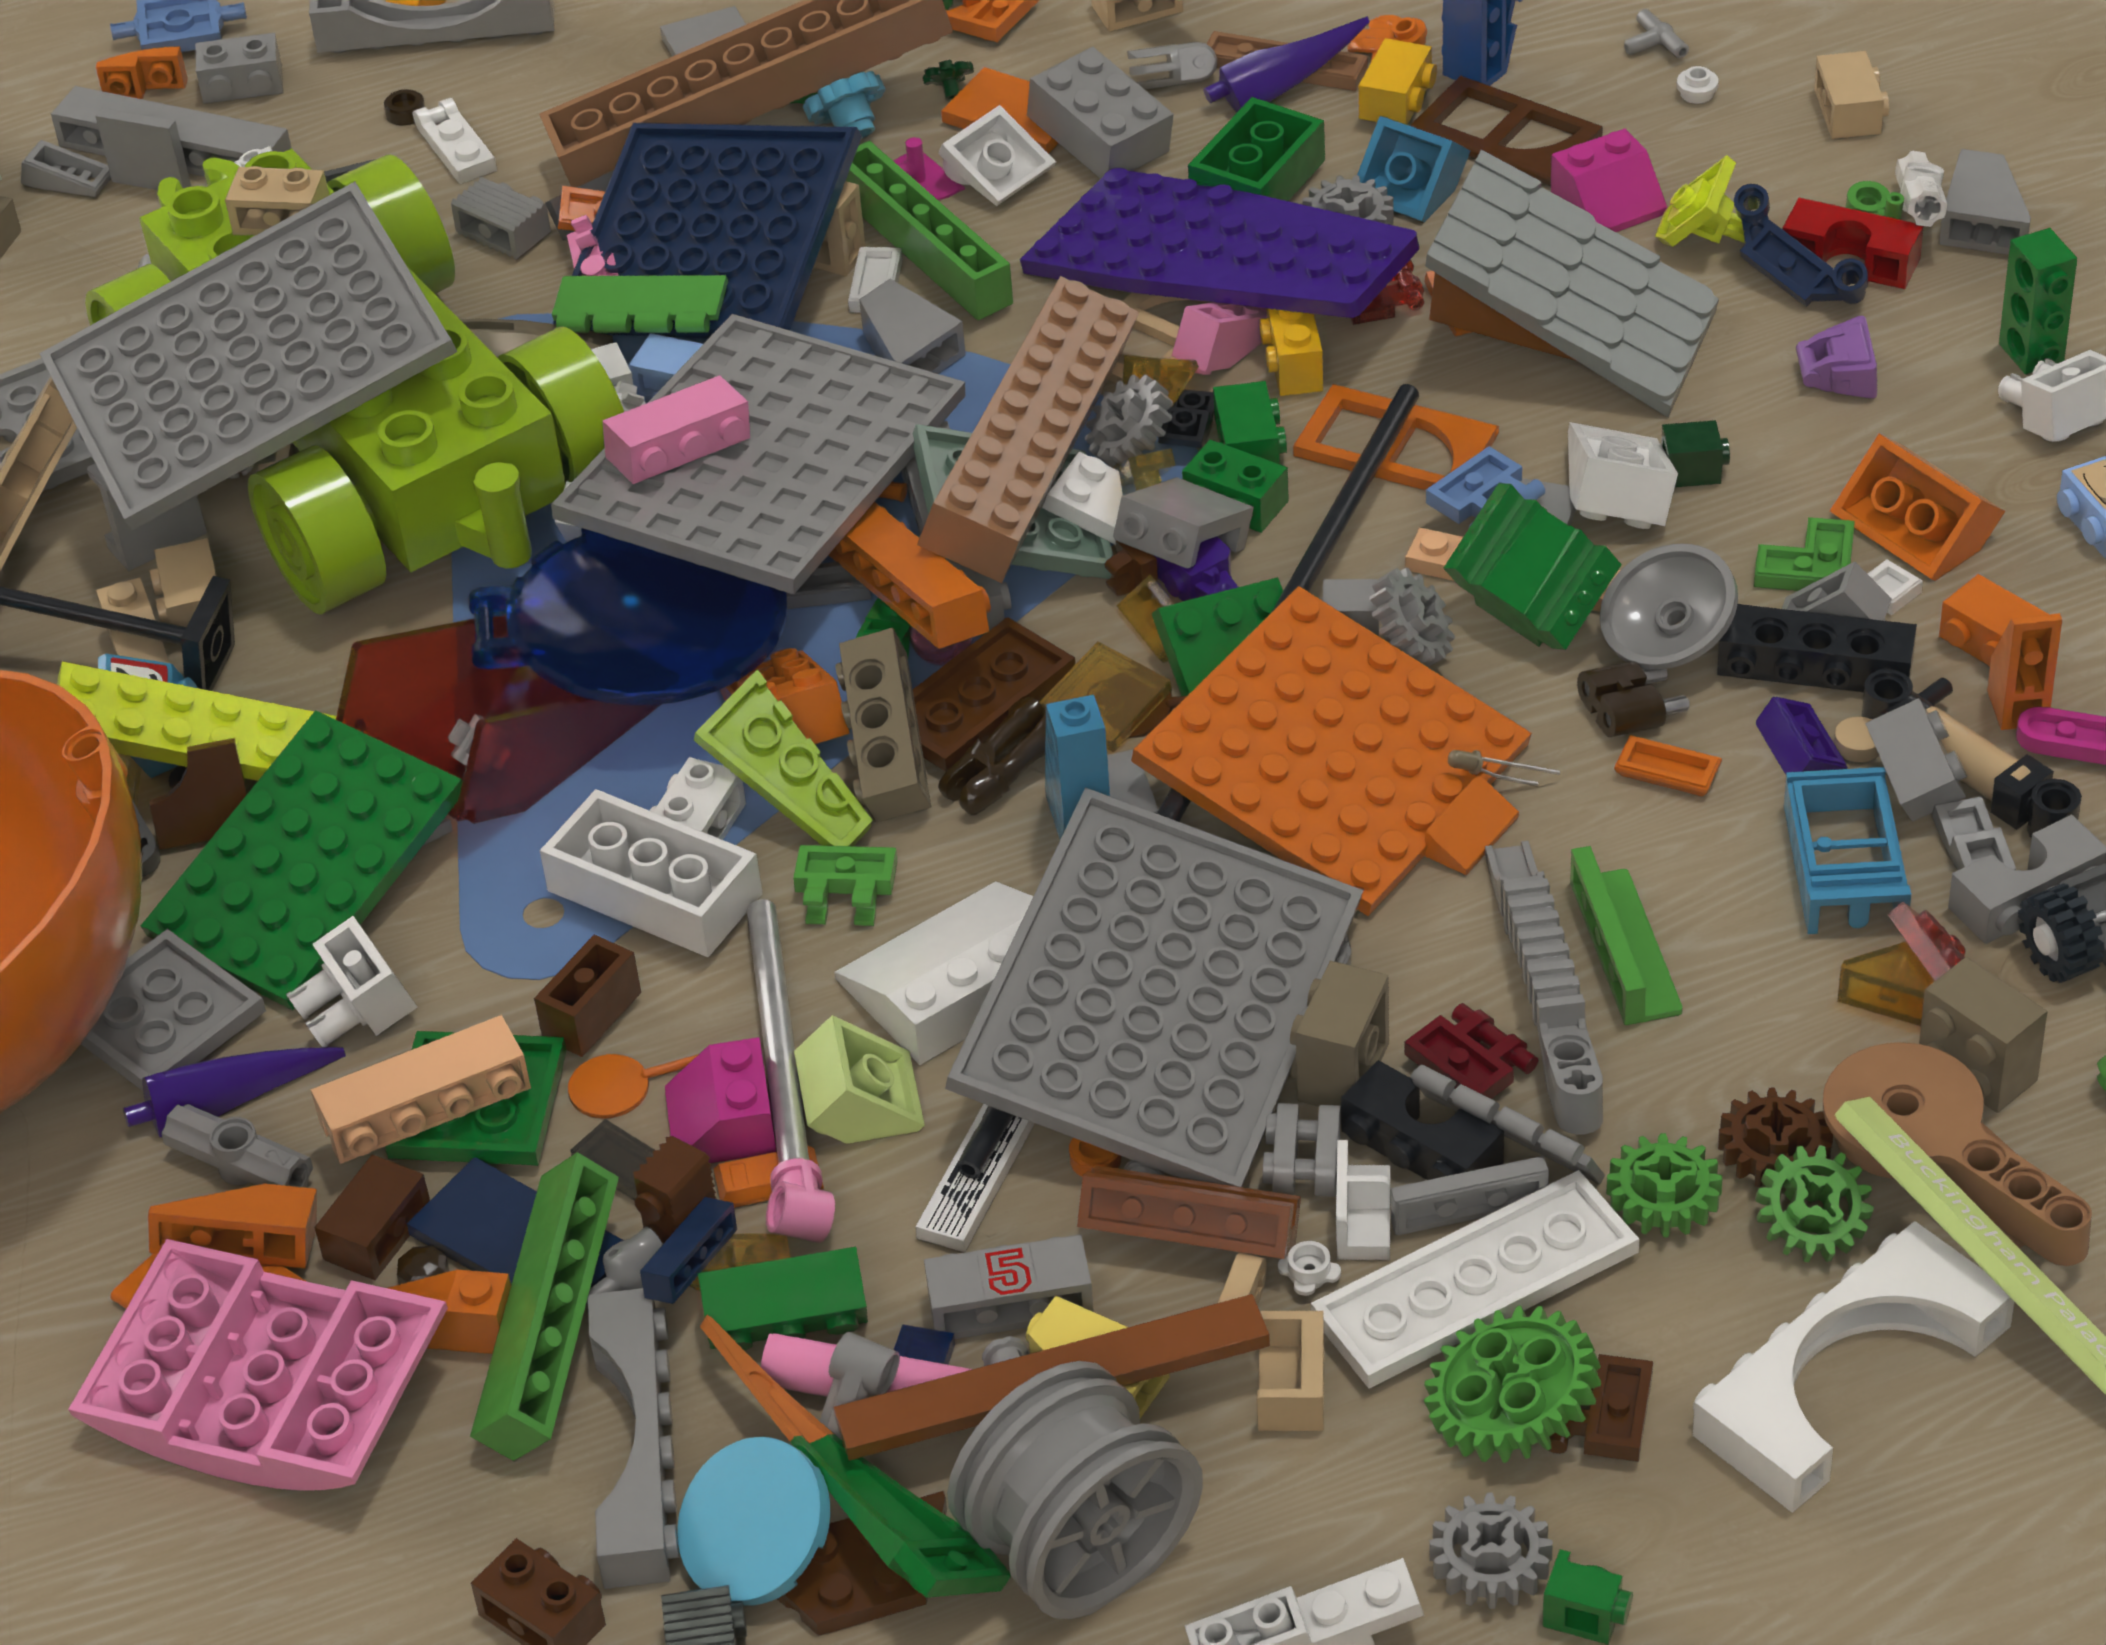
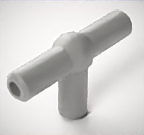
(1656, 33)

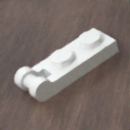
(454, 141)

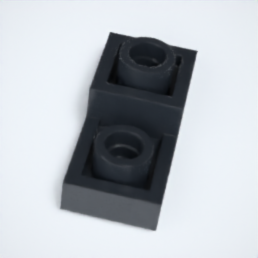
(1190, 419)

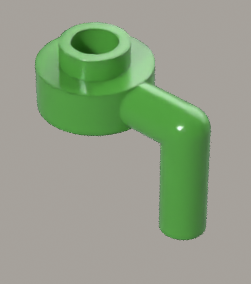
(1875, 199)

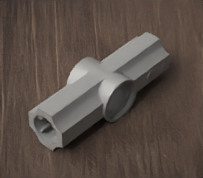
(234, 1149)

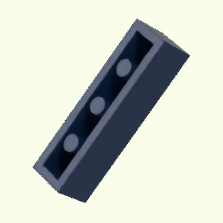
(688, 1250)

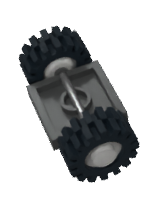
(2067, 925)

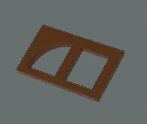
(1531, 161)

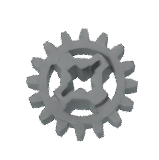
(1353, 199)
(1128, 420)
(1412, 616)
(1490, 1550)

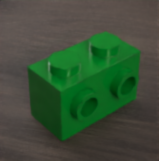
(1241, 478)

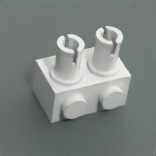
(2060, 395)
(361, 977)

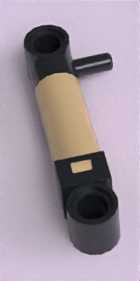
(2018, 788)

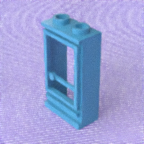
(1844, 883)

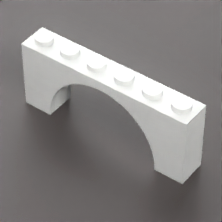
(1907, 1286)

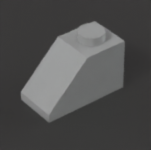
(1842, 593)

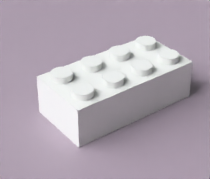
(651, 872)

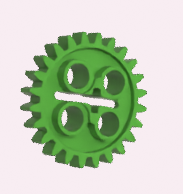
(1512, 1384)

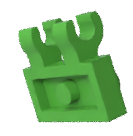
(844, 871)

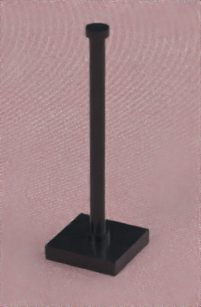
(204, 641)

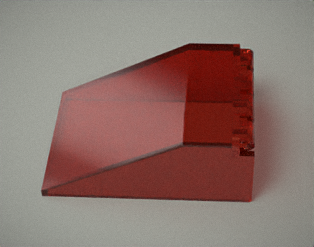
(532, 733)

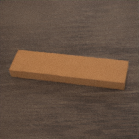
(1341, 72)

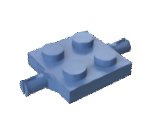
(177, 22)

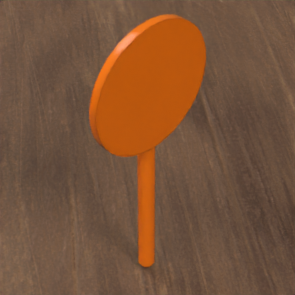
(614, 1084)

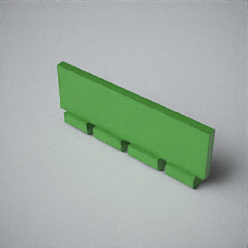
(645, 299)

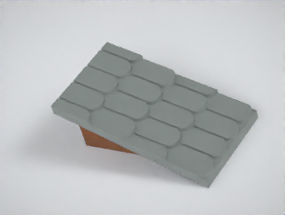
(1560, 283)

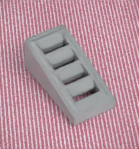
(56, 170)

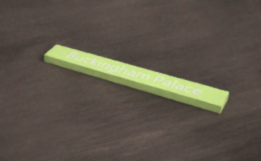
(1978, 1236)

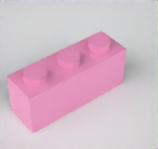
(676, 429)

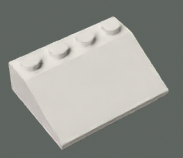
(937, 974)

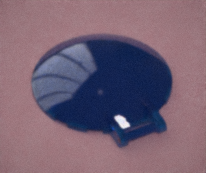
(627, 623)

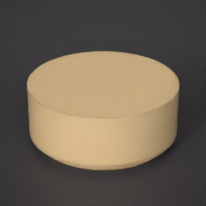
(1854, 740)

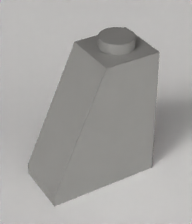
(1983, 205)
(910, 328)

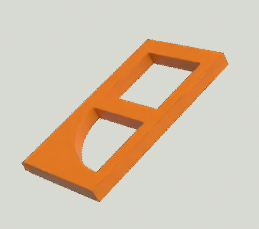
(1460, 434)

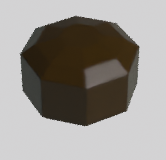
(421, 1263)

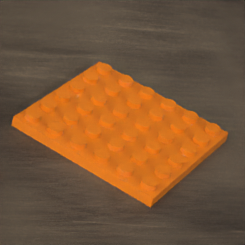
(1327, 746)

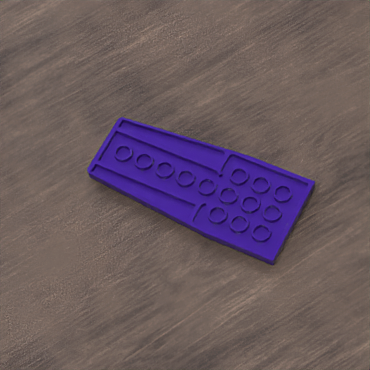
(1220, 247)

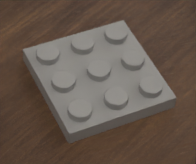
(169, 1010)

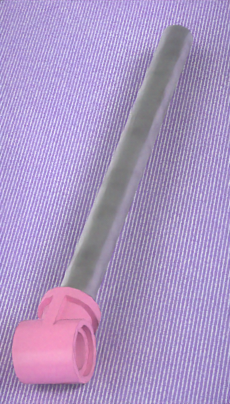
(796, 1202)

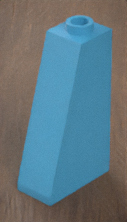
(1074, 756)

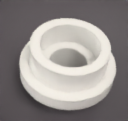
(1697, 84)

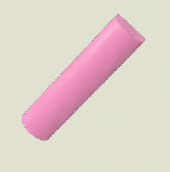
(805, 1363)

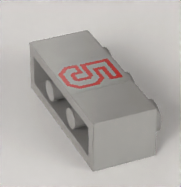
(1005, 1285)

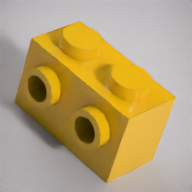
(1396, 81)
(1293, 351)

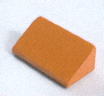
(1468, 825)

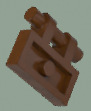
(1618, 1417)

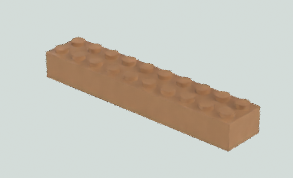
(741, 74)
(1028, 430)

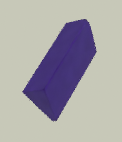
(1798, 737)

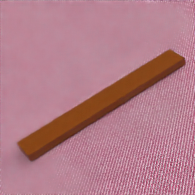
(1127, 1353)

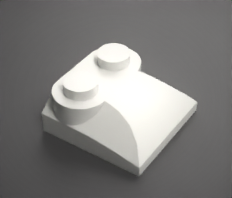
(994, 156)

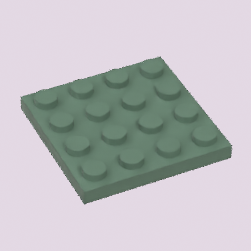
(1051, 541)

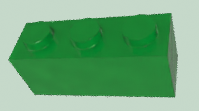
(786, 1297)

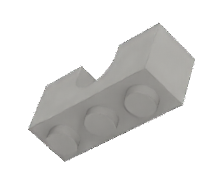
(1990, 893)

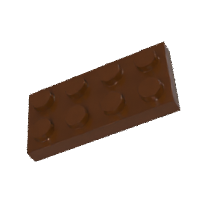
(979, 687)

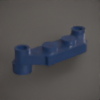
(1790, 262)

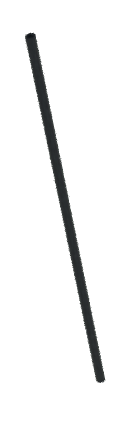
(1175, 804)

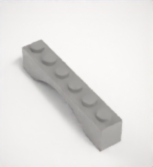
(378, 24)
(633, 1519)

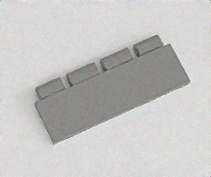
(1515, 1125)

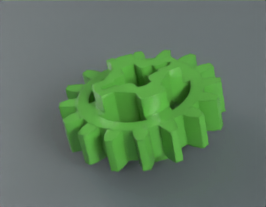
(1664, 1185)
(1824, 1221)

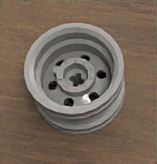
(1074, 1489)

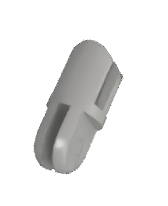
(1184, 64)

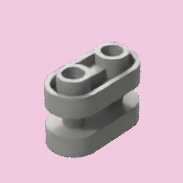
(1284, 1132)

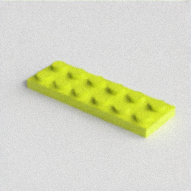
(164, 718)

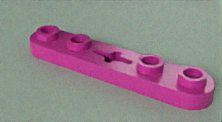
(2063, 734)

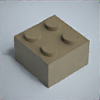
(1986, 1029)
(1340, 1032)

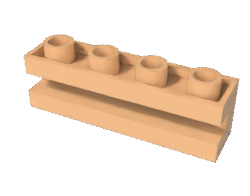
(421, 1089)

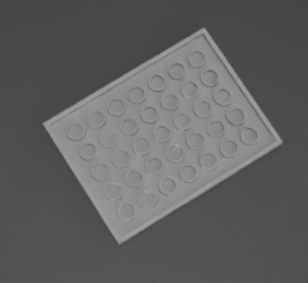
(245, 355)
(1154, 991)

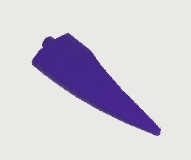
(1277, 69)
(224, 1082)

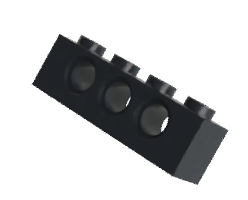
(1813, 648)

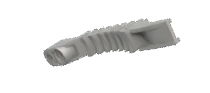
(1552, 987)

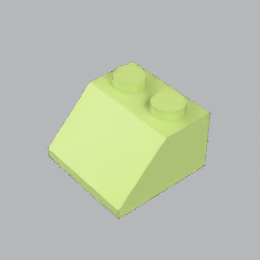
(856, 1084)

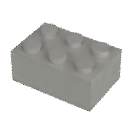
(1099, 113)

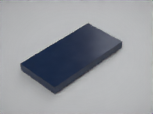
(484, 1220)

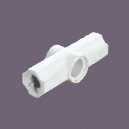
(1921, 188)

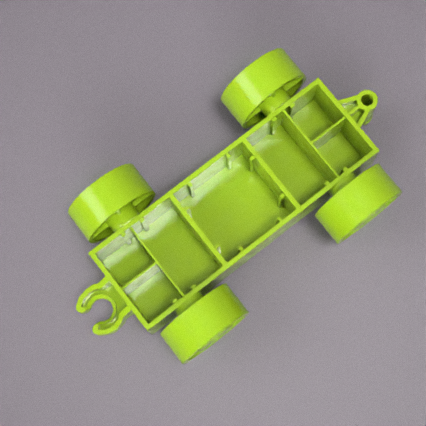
(429, 461)

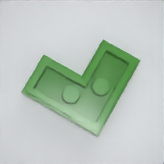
(1793, 568)

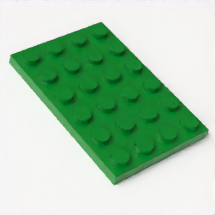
(305, 854)

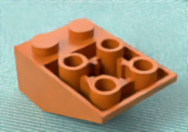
(805, 691)

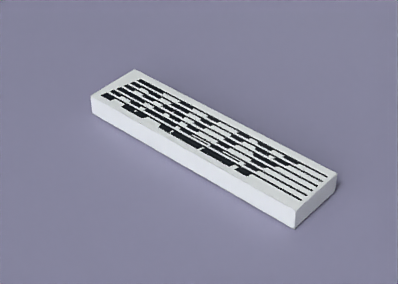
(963, 1201)

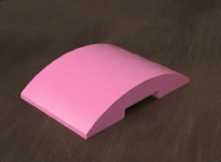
(255, 1370)

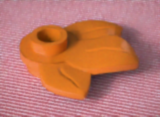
(1390, 27)

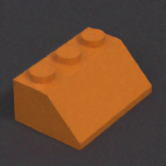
(1915, 509)

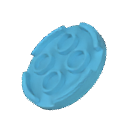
(753, 1519)

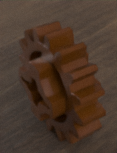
(1770, 1127)

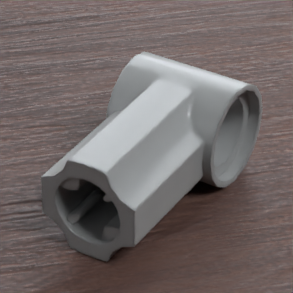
(859, 1372)

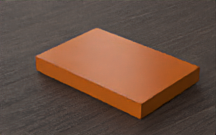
(987, 92)

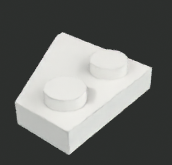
(1087, 496)

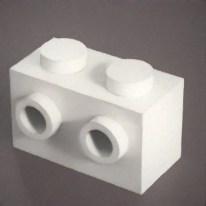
(703, 797)

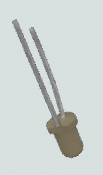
(1474, 761)

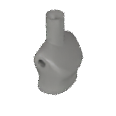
(625, 1261)

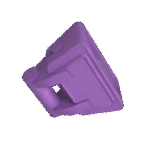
(1840, 360)

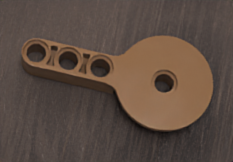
(1942, 1112)

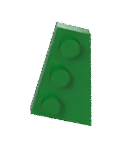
(1208, 628)

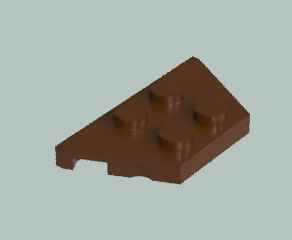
(851, 1582)

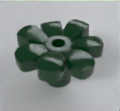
(948, 76)

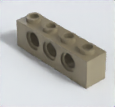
(881, 695)

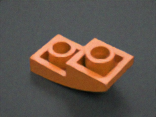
(142, 70)

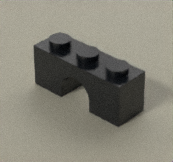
(1384, 1114)

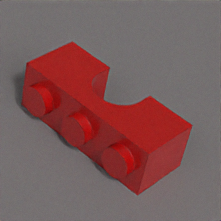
(1884, 243)

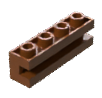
(1189, 1211)

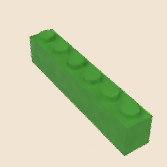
(930, 234)
(545, 1308)

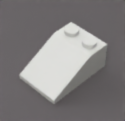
(1619, 476)

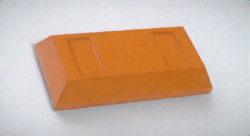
(1667, 765)
(748, 1179)

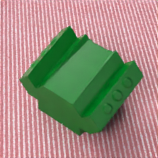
(1531, 568)

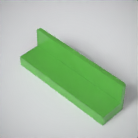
(1623, 940)

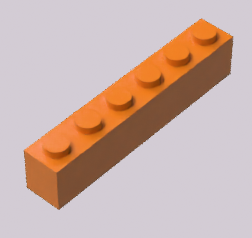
(913, 580)

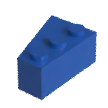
(1477, 38)

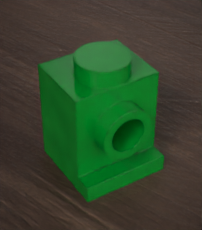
(1584, 1600)

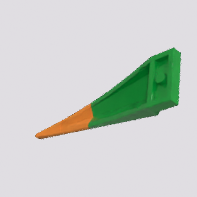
(901, 1527)

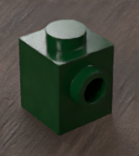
(1696, 452)

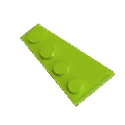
(771, 755)

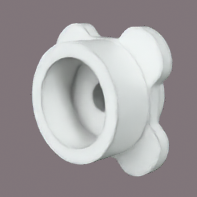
(1309, 1256)

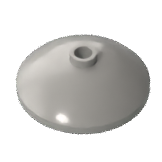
(1657, 593)

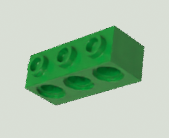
(2037, 299)

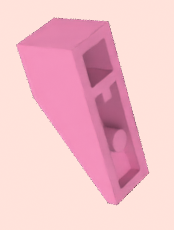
(1218, 334)

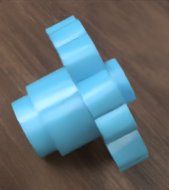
(847, 102)

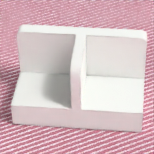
(1362, 1209)

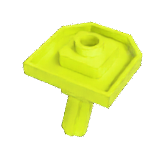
(1702, 208)

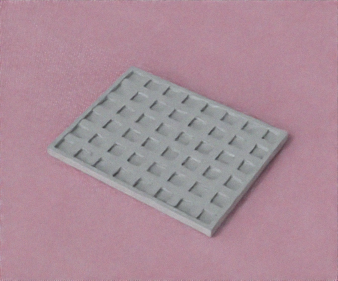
(820, 451)

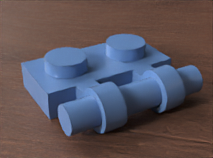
(1472, 483)

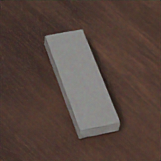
(1464, 1195)

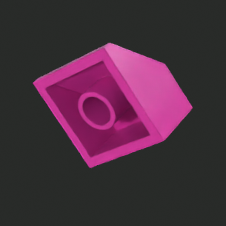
(1609, 180)
(723, 1102)

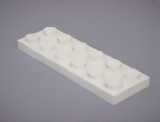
(1488, 1266)

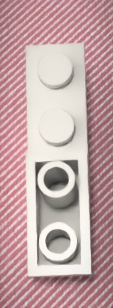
(1329, 1616)

